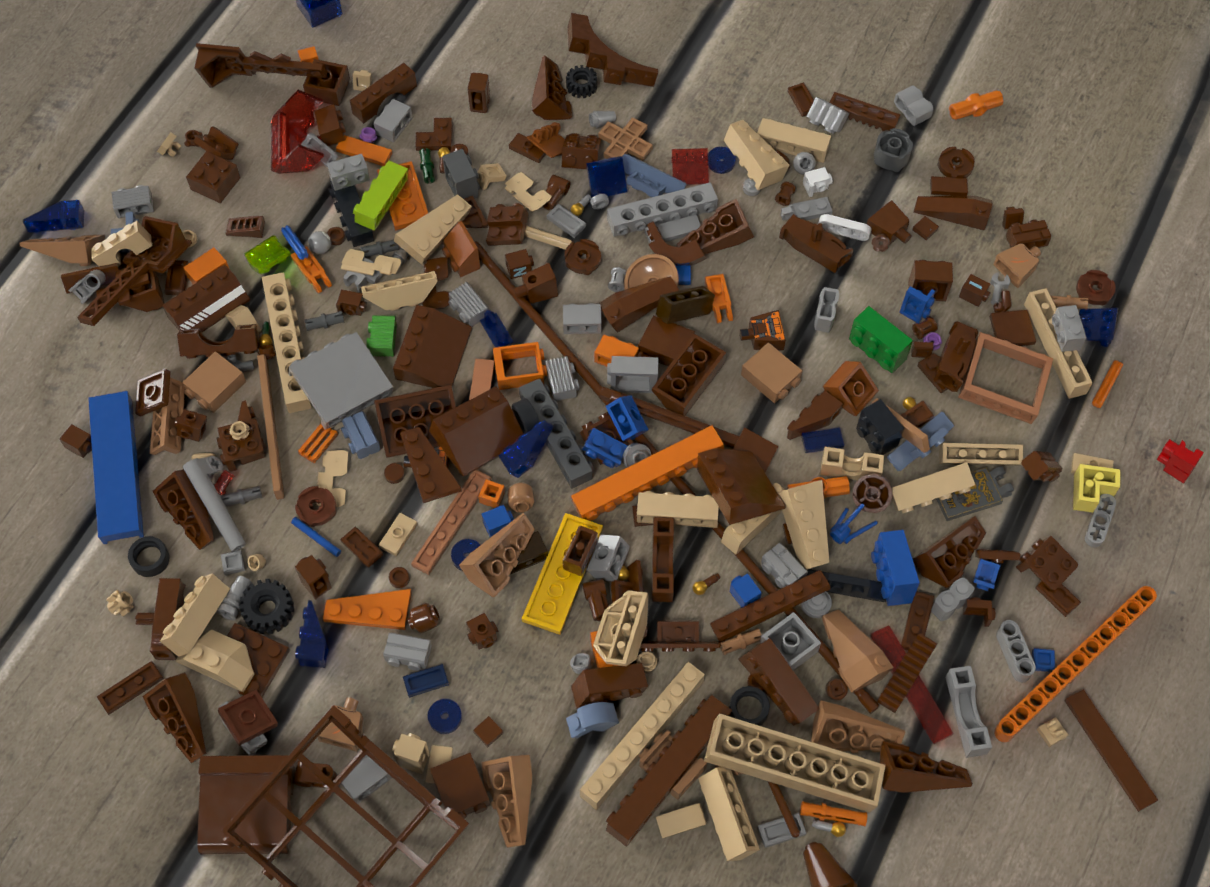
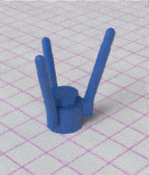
(841, 532)

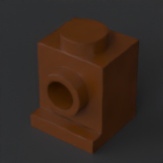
(351, 303)

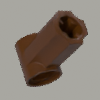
(556, 188)
(596, 596)

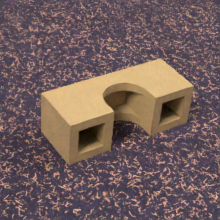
(130, 237)
(836, 464)

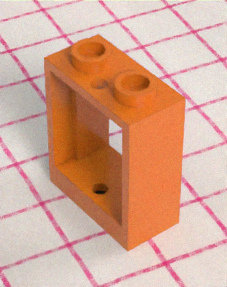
(515, 352)

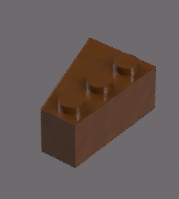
(609, 684)

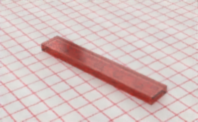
(918, 695)

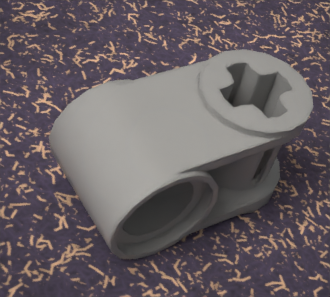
(86, 287)

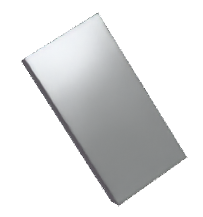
(566, 220)
(778, 832)

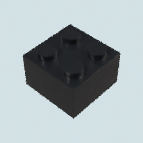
(879, 428)

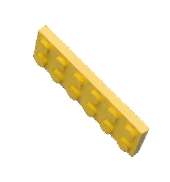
(555, 586)

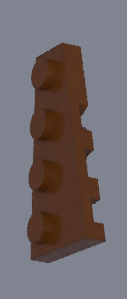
(429, 470)

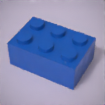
(895, 568)

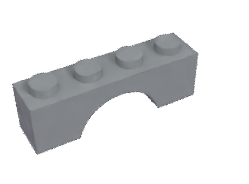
(971, 729)

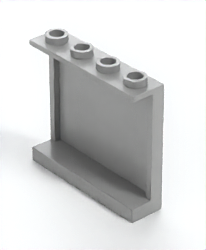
(341, 379)

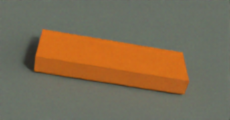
(370, 152)

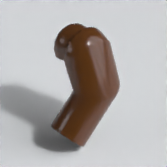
(1005, 304)

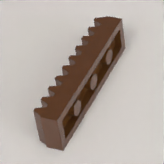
(866, 112)
(907, 673)

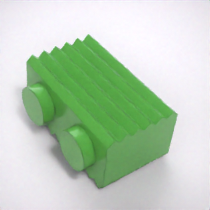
(382, 335)

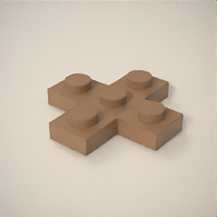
(625, 140)

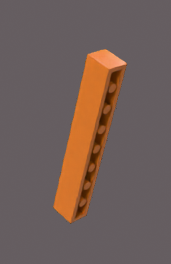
(644, 474)

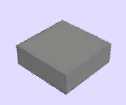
(232, 562)

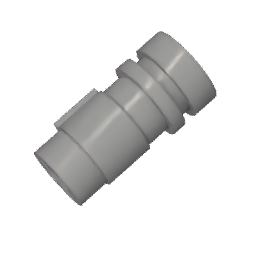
(230, 605)

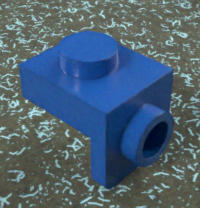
(986, 574)

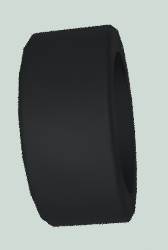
(525, 415)
(141, 544)
(752, 692)

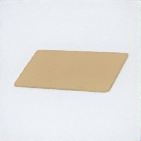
(438, 756)

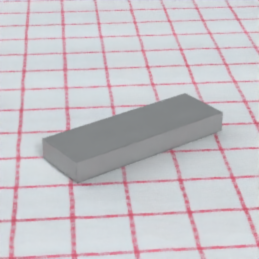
(676, 228)

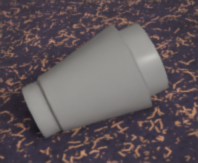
(600, 118)

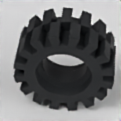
(581, 89)

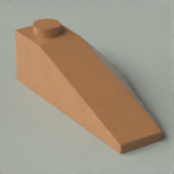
(66, 248)
(493, 560)
(858, 656)
(850, 730)
(510, 787)

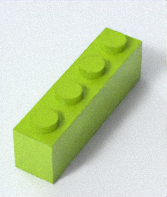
(380, 195)

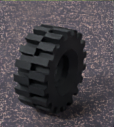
(266, 592)

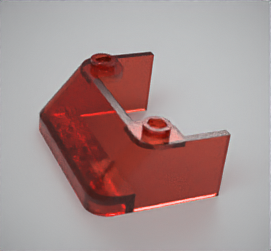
(286, 146)

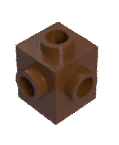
(191, 425)
(482, 631)

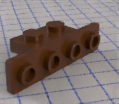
(634, 583)
(679, 635)

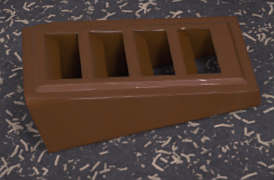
(256, 232)

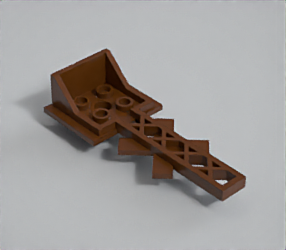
(219, 62)
(166, 248)

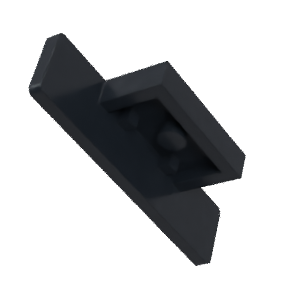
(853, 586)

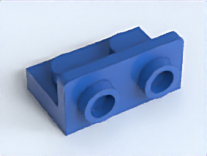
(917, 305)
(605, 448)

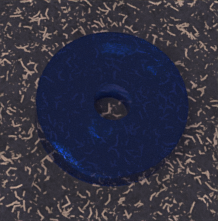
(718, 166)
(460, 549)
(441, 707)

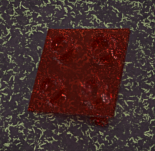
(690, 165)

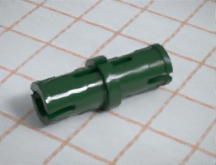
(427, 165)

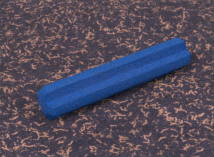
(294, 242)

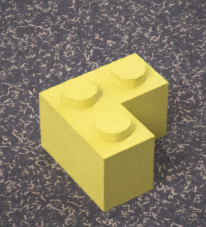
(1091, 483)

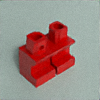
(1179, 460)

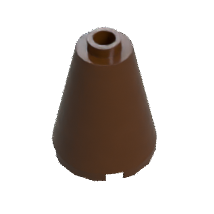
(824, 868)

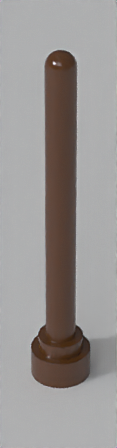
(784, 809)

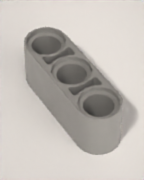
(1014, 660)

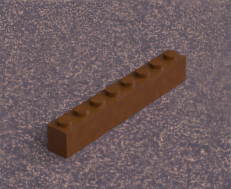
(665, 773)

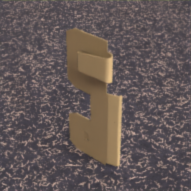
(519, 185)
(353, 262)
(335, 465)

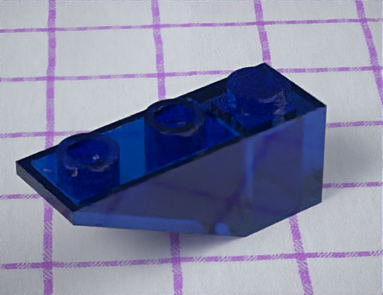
(57, 217)
(524, 452)
(313, 645)

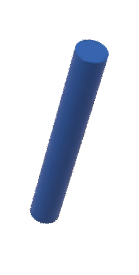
(315, 536)

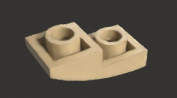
(681, 820)

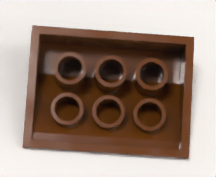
(431, 348)
(409, 412)
(476, 430)
(738, 484)

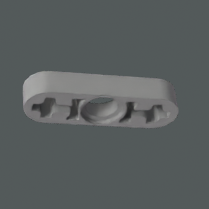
(1093, 525)

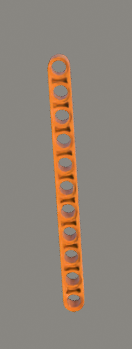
(1071, 670)

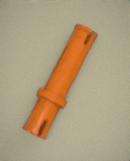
(832, 813)

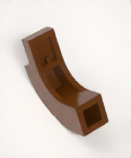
(685, 255)

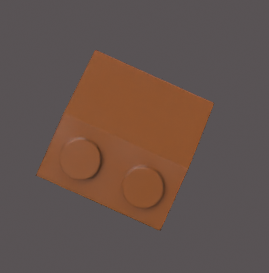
(461, 250)
(851, 386)

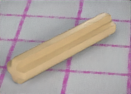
(546, 237)

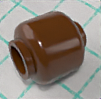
(423, 617)

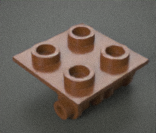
(548, 139)

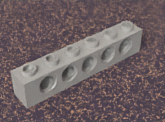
(662, 209)

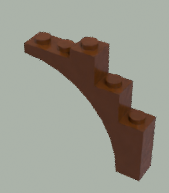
(599, 56)

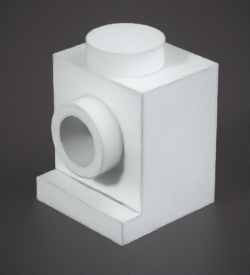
(816, 181)

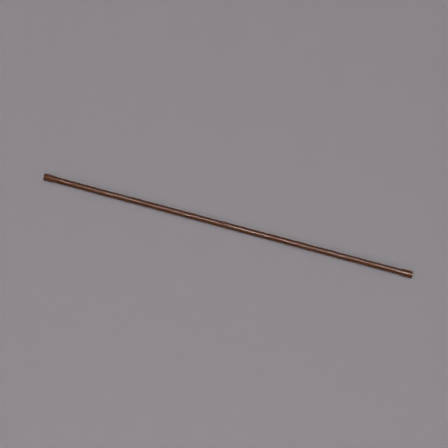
(862, 695)

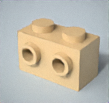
(411, 752)

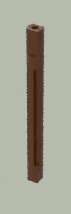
(669, 417)

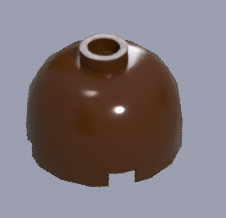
(872, 491)

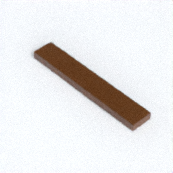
(1111, 750)

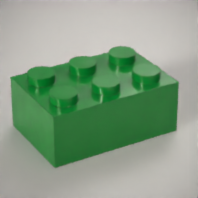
(880, 339)

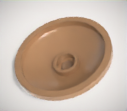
(648, 269)

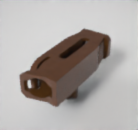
(815, 243)
(956, 356)
(168, 601)

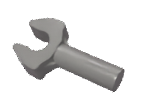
(998, 287)

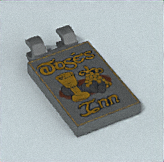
(982, 496)

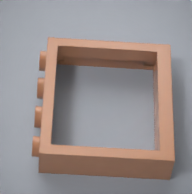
(998, 402)

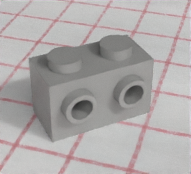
(348, 172)
(1068, 328)

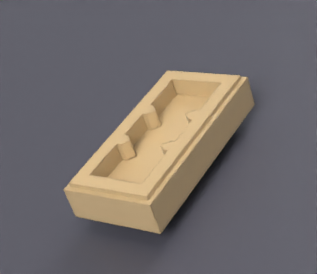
(1078, 459)
(398, 534)

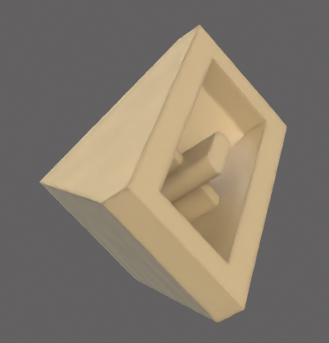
(242, 316)

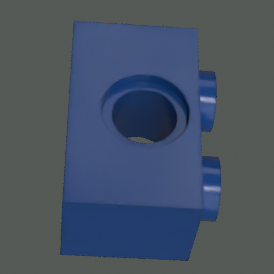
(626, 418)

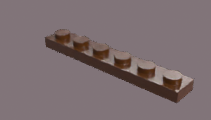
(770, 606)

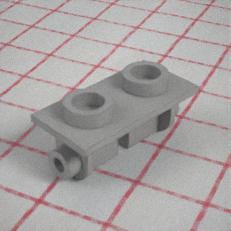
(316, 144)

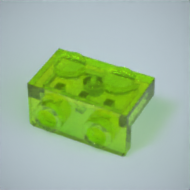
(266, 255)

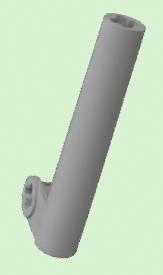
(200, 474)

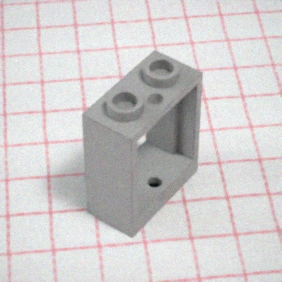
(632, 374)

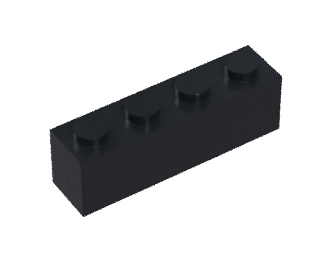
(345, 202)

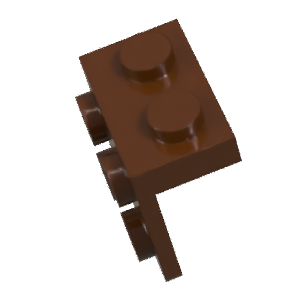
(580, 150)
(239, 449)
(1048, 562)

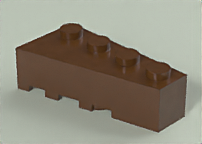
(779, 681)

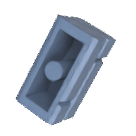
(360, 435)

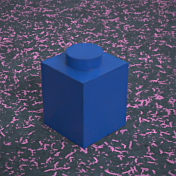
(496, 519)
(744, 590)

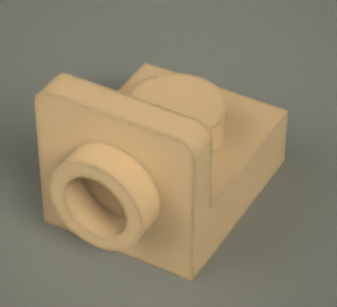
(490, 173)

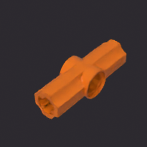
(976, 105)
(831, 487)

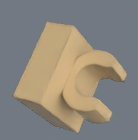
(361, 80)
(168, 144)
(1052, 732)

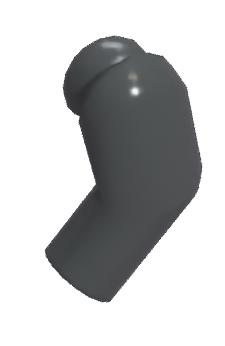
(242, 366)

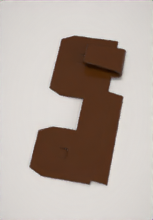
(437, 299)

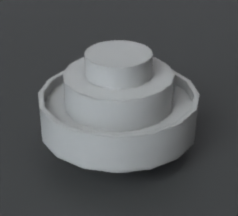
(635, 453)
(817, 606)

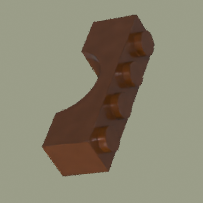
(366, 104)
(194, 343)
(662, 559)

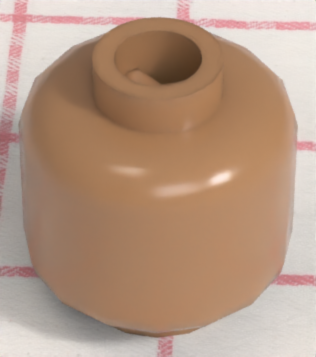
(520, 497)

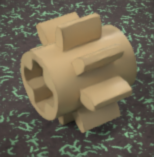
(120, 603)

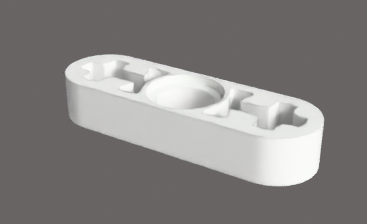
(853, 229)

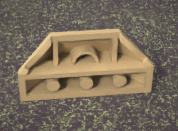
(400, 291)
(622, 629)
(220, 659)

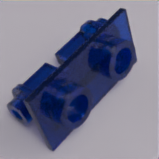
(495, 329)

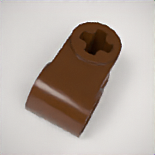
(305, 778)

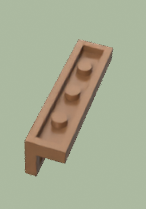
(166, 417)

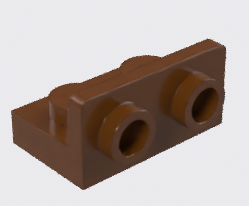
(217, 143)

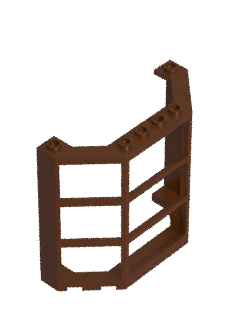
(367, 748)

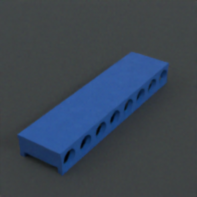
(115, 467)

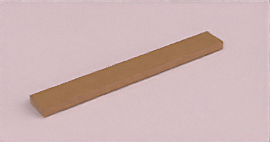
(270, 427)

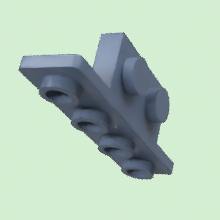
(648, 178)
(907, 452)

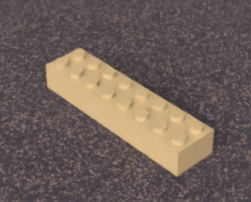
(795, 763)

